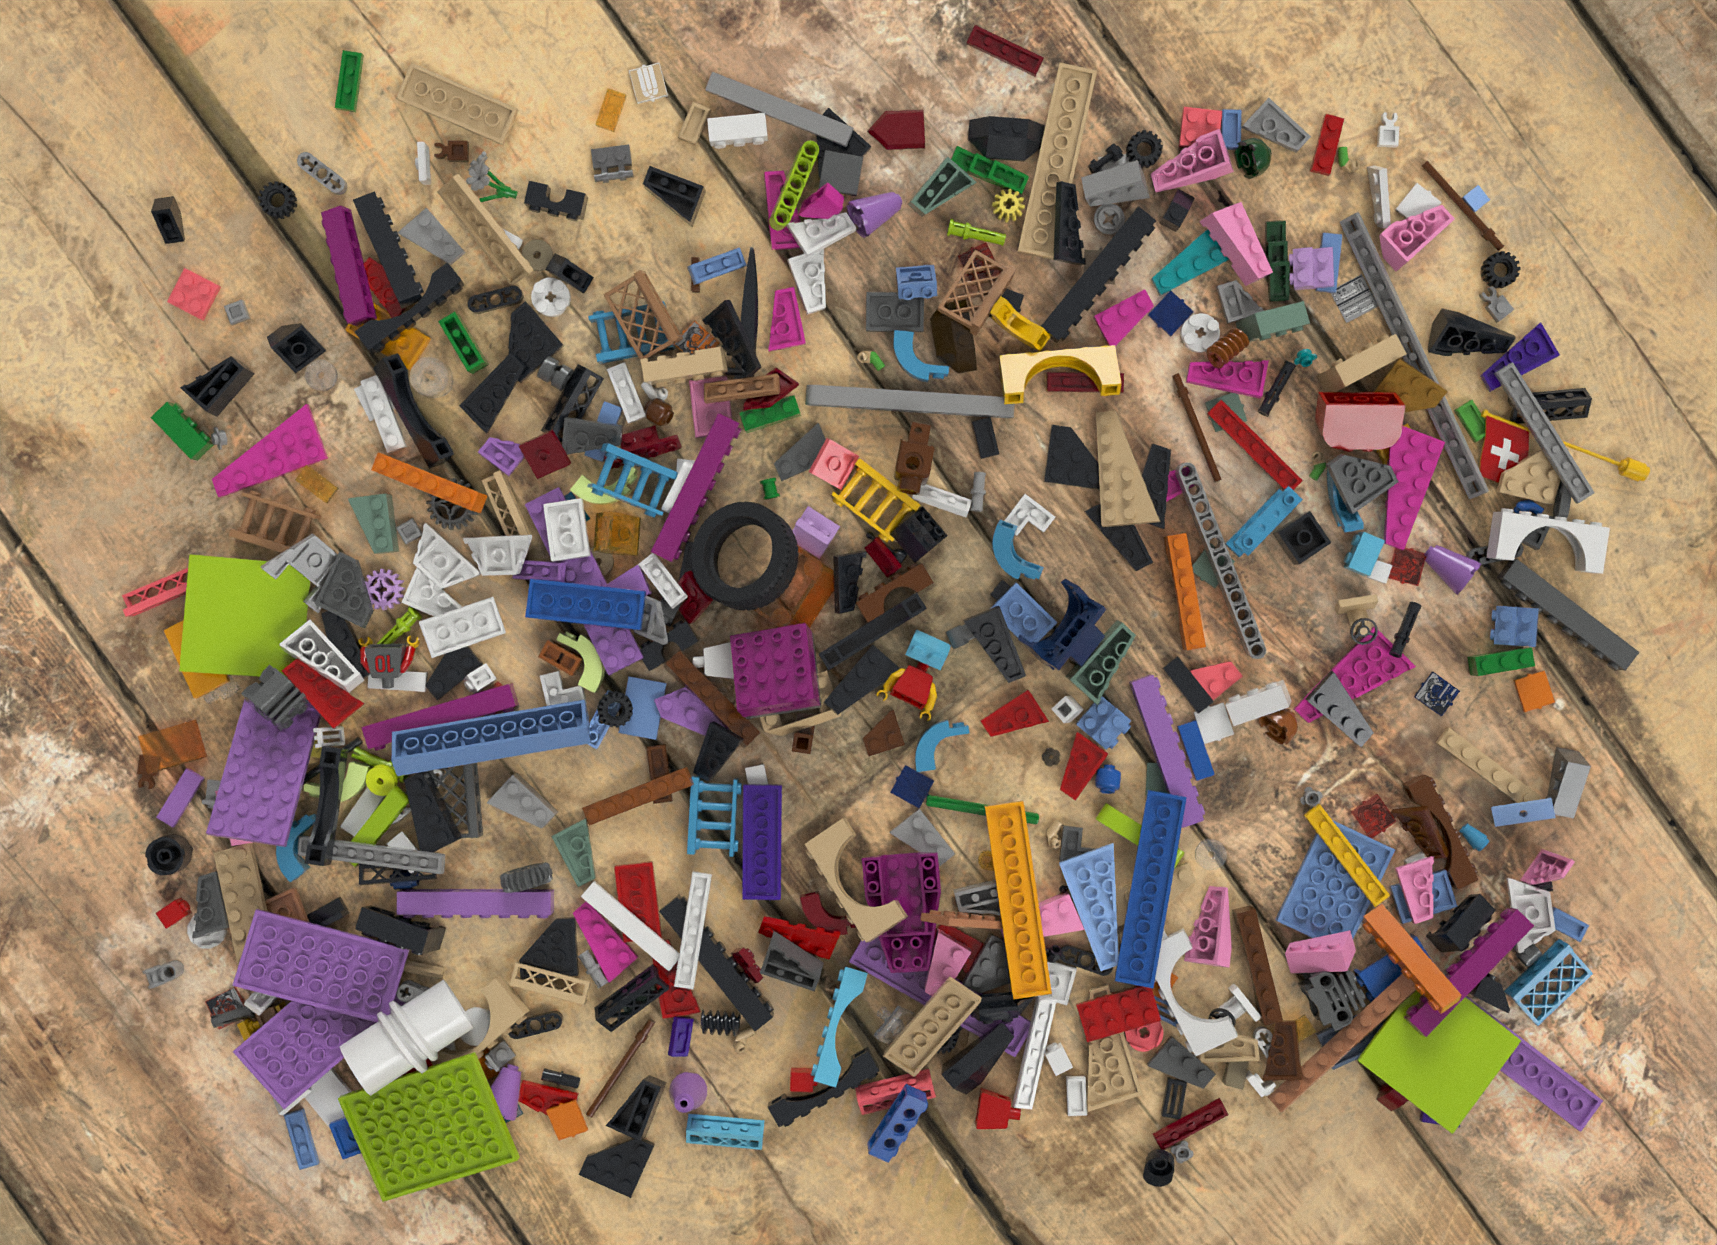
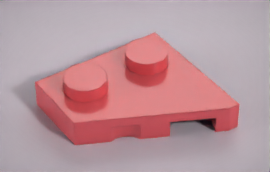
(1217, 678)

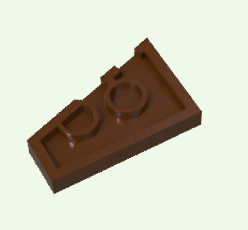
(1424, 830)

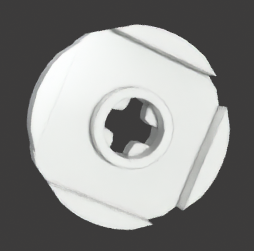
(544, 306)
(1194, 323)

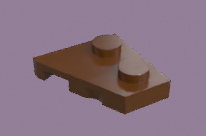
(884, 736)

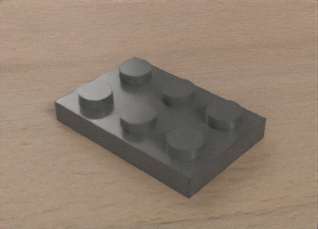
(889, 313)

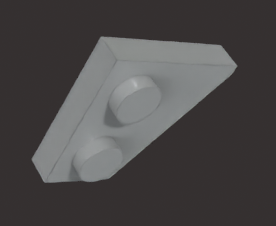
(1236, 302)
(653, 622)

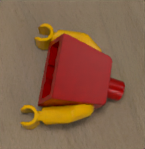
(913, 687)

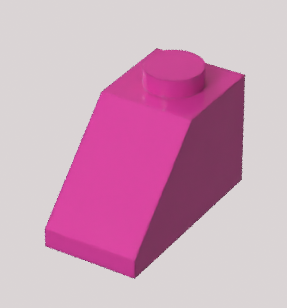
(822, 203)

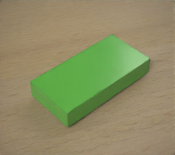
(1471, 420)

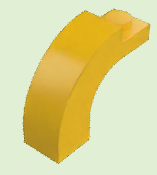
(1018, 325)

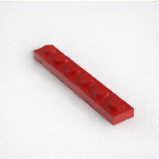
(1254, 446)

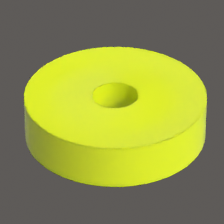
(386, 774)

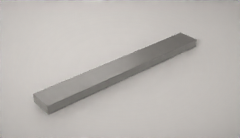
(779, 109)
(1544, 433)
(382, 856)

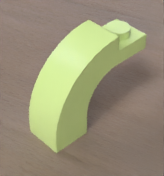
(581, 490)
(593, 666)
(352, 785)

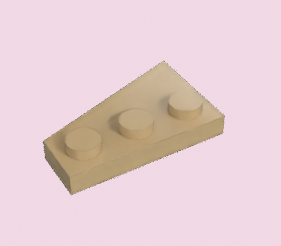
(1238, 1049)

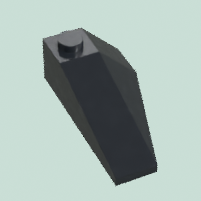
(1459, 333)

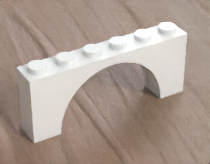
(1587, 541)
(1200, 1033)

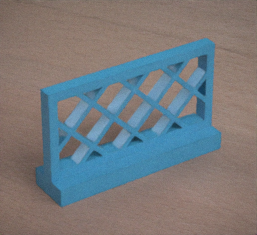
(1540, 972)

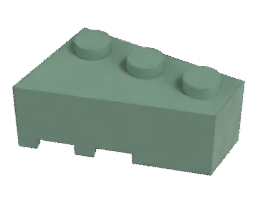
(940, 187)
(1274, 322)
(377, 521)

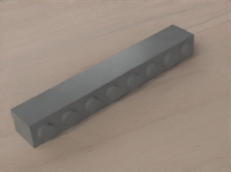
(1568, 615)

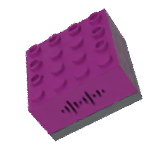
(775, 671)

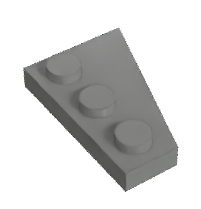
(1276, 126)

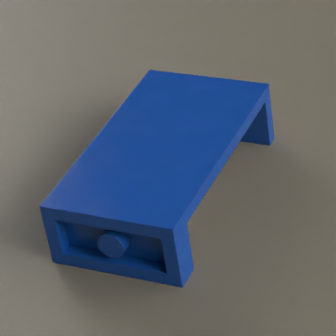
(1381, 974)

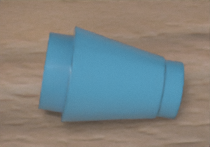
(1474, 837)

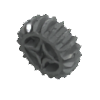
(451, 511)
(526, 877)

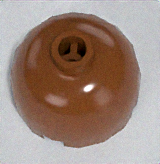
(1281, 725)

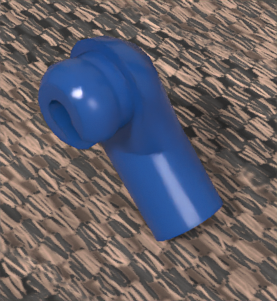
(1528, 505)

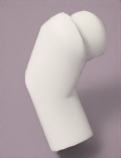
(654, 393)

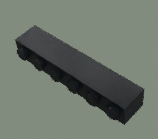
(388, 250)

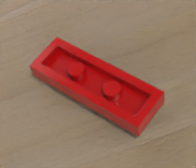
(1327, 144)

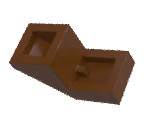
(803, 738)

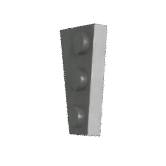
(801, 455)
(211, 909)
(1180, 1063)

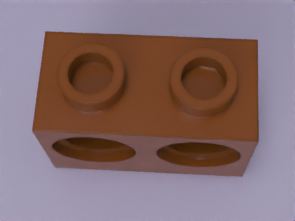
(561, 657)

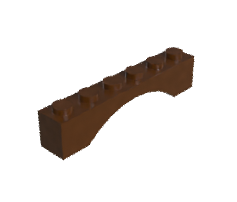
(711, 697)
(1458, 867)
(1262, 980)

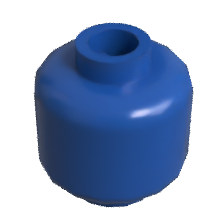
(1108, 779)

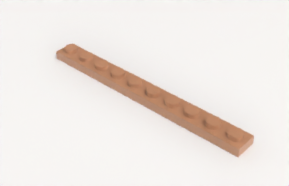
(1343, 1042)

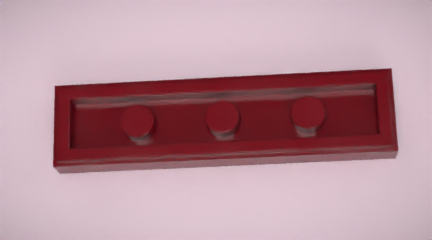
(1005, 50)
(1073, 382)
(1190, 1124)

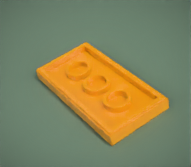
(408, 345)
(197, 682)

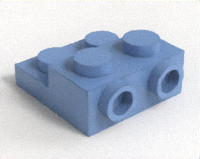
(916, 282)
(1515, 626)
(1104, 723)

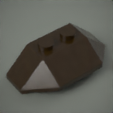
(953, 340)

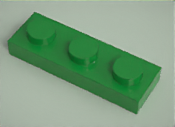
(349, 81)

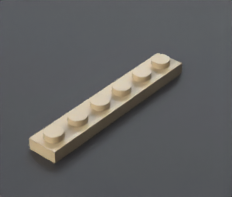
(1486, 767)

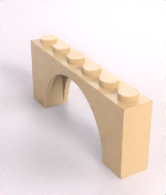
(826, 851)
(505, 1011)

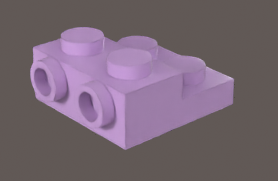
(1312, 268)

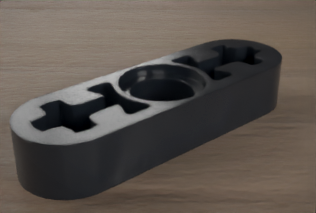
(483, 307)
(1070, 960)
(550, 1026)

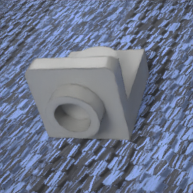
(212, 786)
(499, 1056)

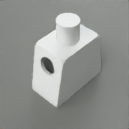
(716, 661)

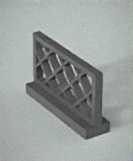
(472, 796)

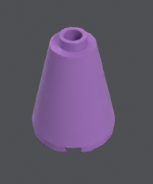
(873, 211)
(1451, 567)
(506, 1091)
(688, 1091)

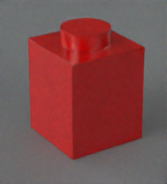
(174, 912)
(801, 1080)

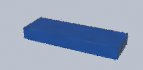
(1195, 750)

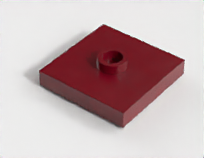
(545, 454)

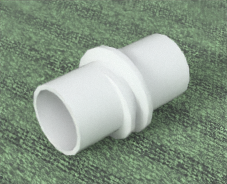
(406, 1037)

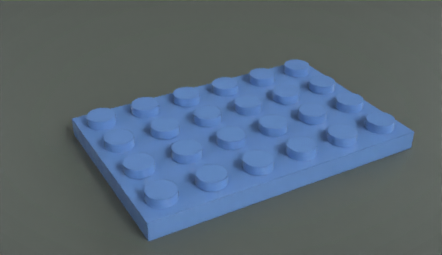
(1323, 893)

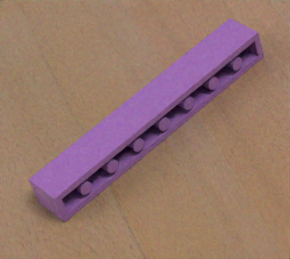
(1165, 746)
(474, 902)

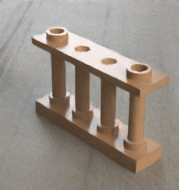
(261, 538)

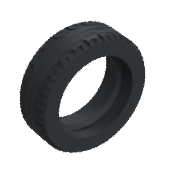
(709, 543)

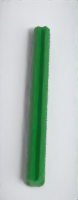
(969, 807)

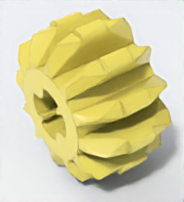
(1013, 211)

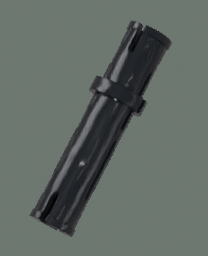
(1287, 369)
(1403, 634)

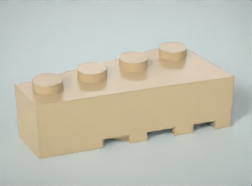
(1361, 364)
(684, 367)

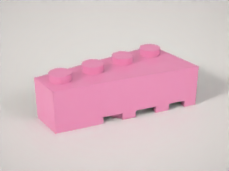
(1058, 915)

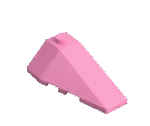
(1407, 237)
(1212, 931)

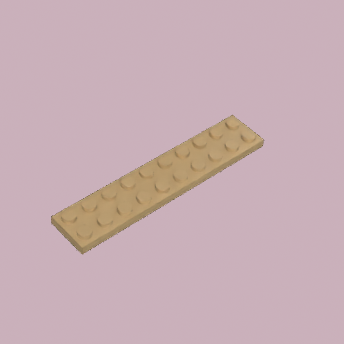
(1056, 156)

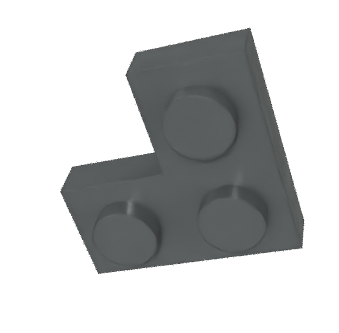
(1071, 843)

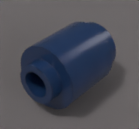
(404, 885)

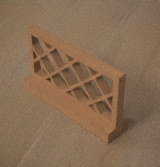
(992, 297)
(655, 304)

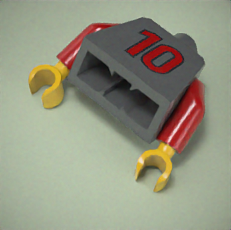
(387, 660)

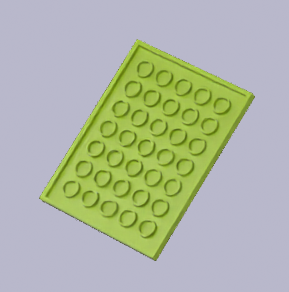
(429, 1127)

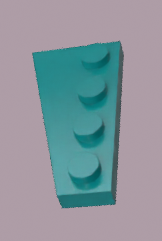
(1192, 262)

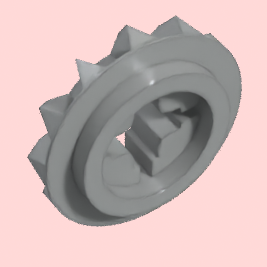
(1109, 209)

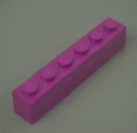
(348, 265)

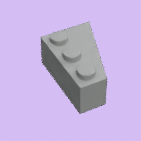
(1116, 185)

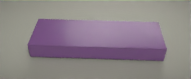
(542, 571)
(180, 797)

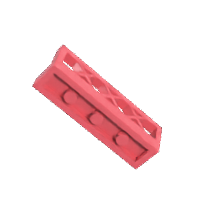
(163, 596)
(888, 1089)

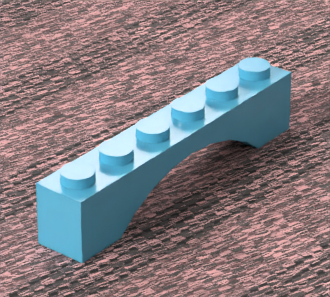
(828, 1066)

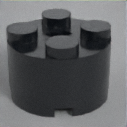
(158, 856)

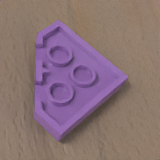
(685, 710)

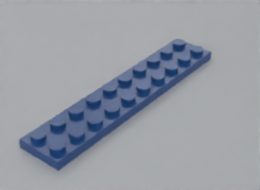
(1150, 888)

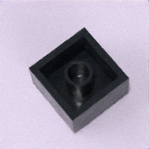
(1302, 538)

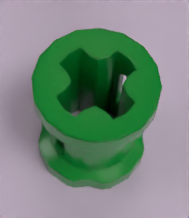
(769, 488)

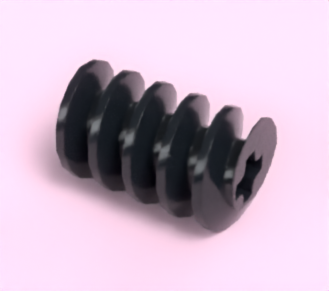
(720, 1023)

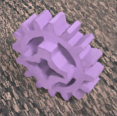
(383, 581)

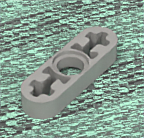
(320, 165)

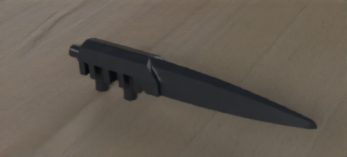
(749, 311)

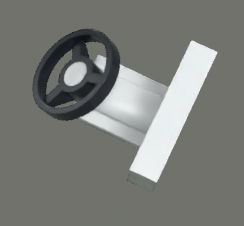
(1235, 1007)

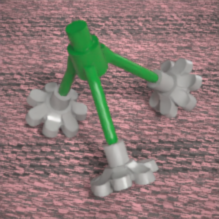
(479, 171)

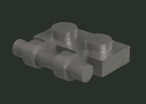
(611, 158)

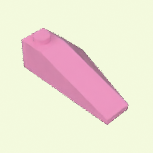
(1197, 163)
(1547, 868)

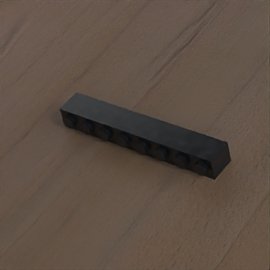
(1098, 273)
(722, 968)

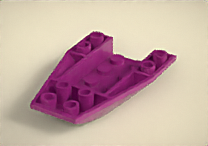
(917, 886)

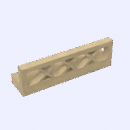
(511, 503)
(550, 990)

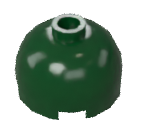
(1253, 157)

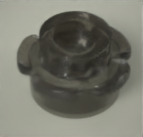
(1050, 762)

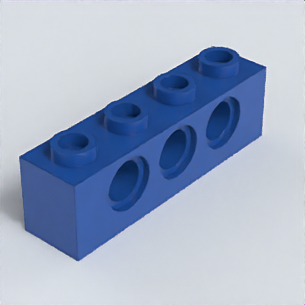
(879, 1143)

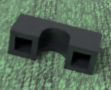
(572, 206)
(681, 634)

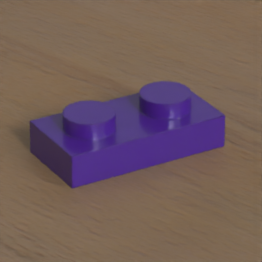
(680, 1036)

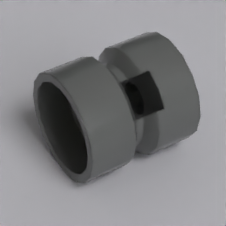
(554, 372)

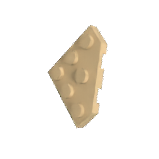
(1531, 479)

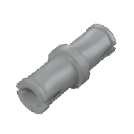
(978, 491)
(593, 969)

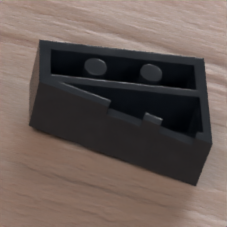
(676, 193)
(219, 386)
(1463, 925)
(639, 1109)

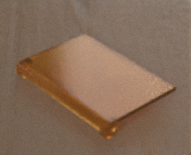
(172, 746)

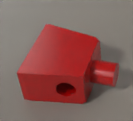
(994, 1110)

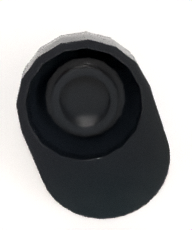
(1159, 1168)

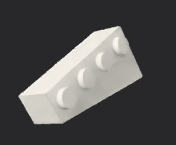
(320, 654)

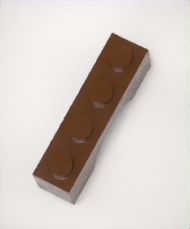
(873, 604)

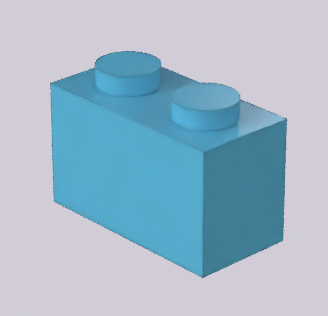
(1363, 553)
(928, 649)

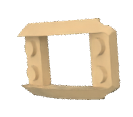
(773, 724)

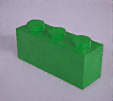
(463, 343)
(760, 418)
(182, 430)
(1501, 661)

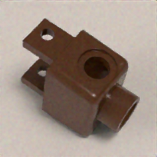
(915, 453)

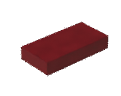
(882, 557)

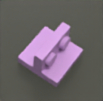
(814, 532)

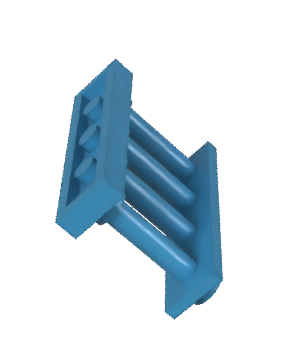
(625, 351)
(647, 467)
(1263, 521)
(697, 824)

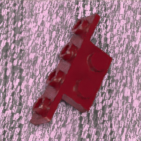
(646, 444)

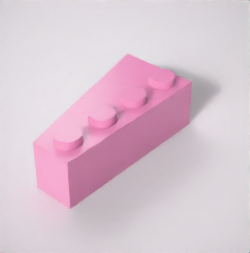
(1238, 242)

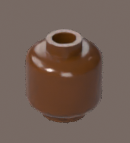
(658, 412)

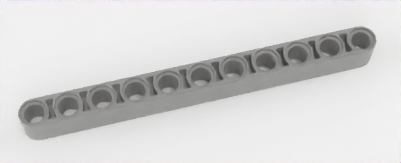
(908, 401)
(1227, 567)

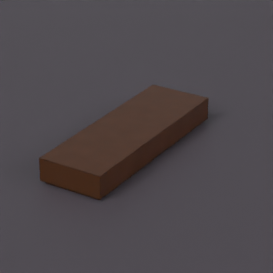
(658, 766)

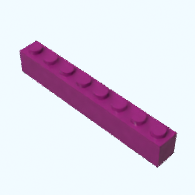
(695, 488)
(464, 708)
(1473, 966)

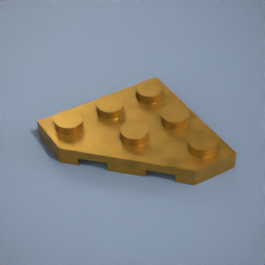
(1411, 386)

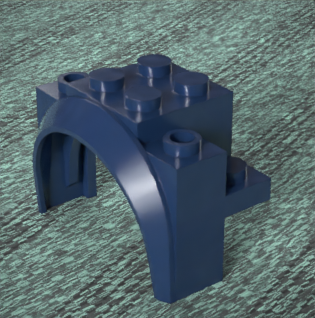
(1075, 635)

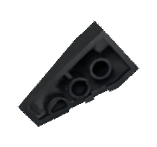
(973, 1064)

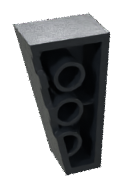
(430, 814)
(398, 930)

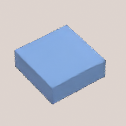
(1476, 198)

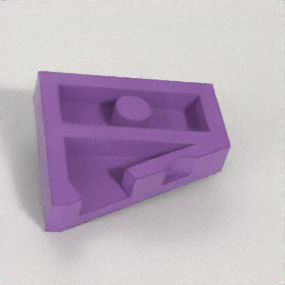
(502, 454)

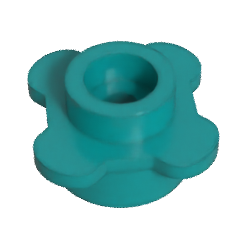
(1305, 357)

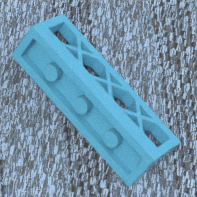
(725, 1129)

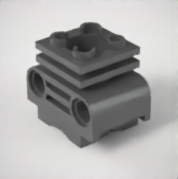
(276, 698)
(1332, 996)

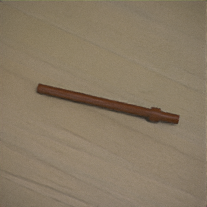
(1487, 233)
(1182, 393)
(641, 1037)

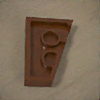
(1284, 1053)

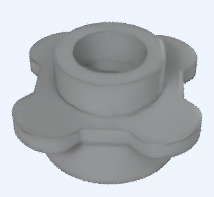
(219, 438)
(1306, 798)
(1181, 1157)

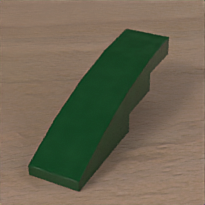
(1277, 256)

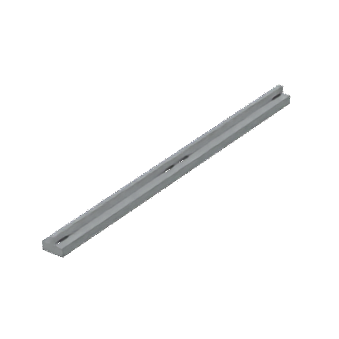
(1401, 326)

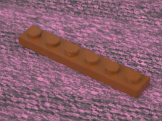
(638, 796)

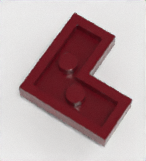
(697, 599)
(745, 959)

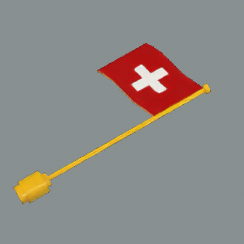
(1508, 444)

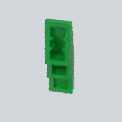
(990, 171)

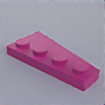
(780, 239)
(1234, 377)
(604, 941)

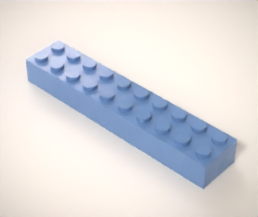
(490, 737)

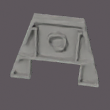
(308, 557)

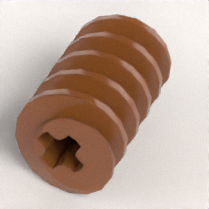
(1227, 347)

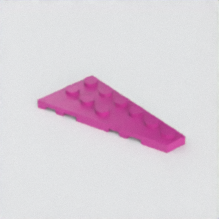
(280, 452)
(1413, 464)
(1362, 671)

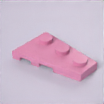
(1416, 886)

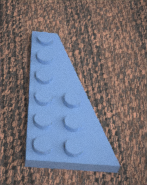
(1094, 895)

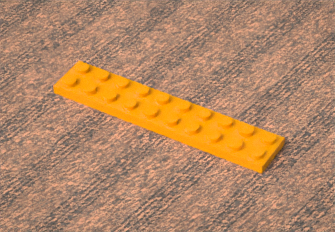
(1018, 899)

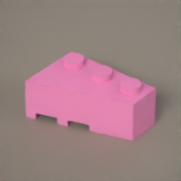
(1321, 953)
(946, 961)

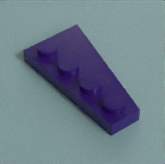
(1527, 355)

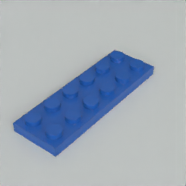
(585, 604)

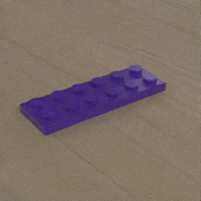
(762, 841)

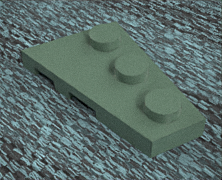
(576, 851)

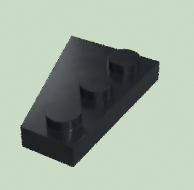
(846, 574)
(452, 671)
(715, 750)

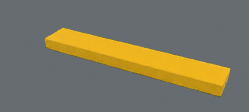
(1346, 855)

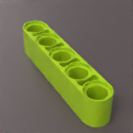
(797, 177)
(382, 818)
(1125, 826)

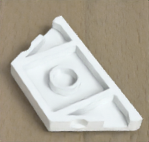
(499, 553)
(441, 560)
(1536, 907)

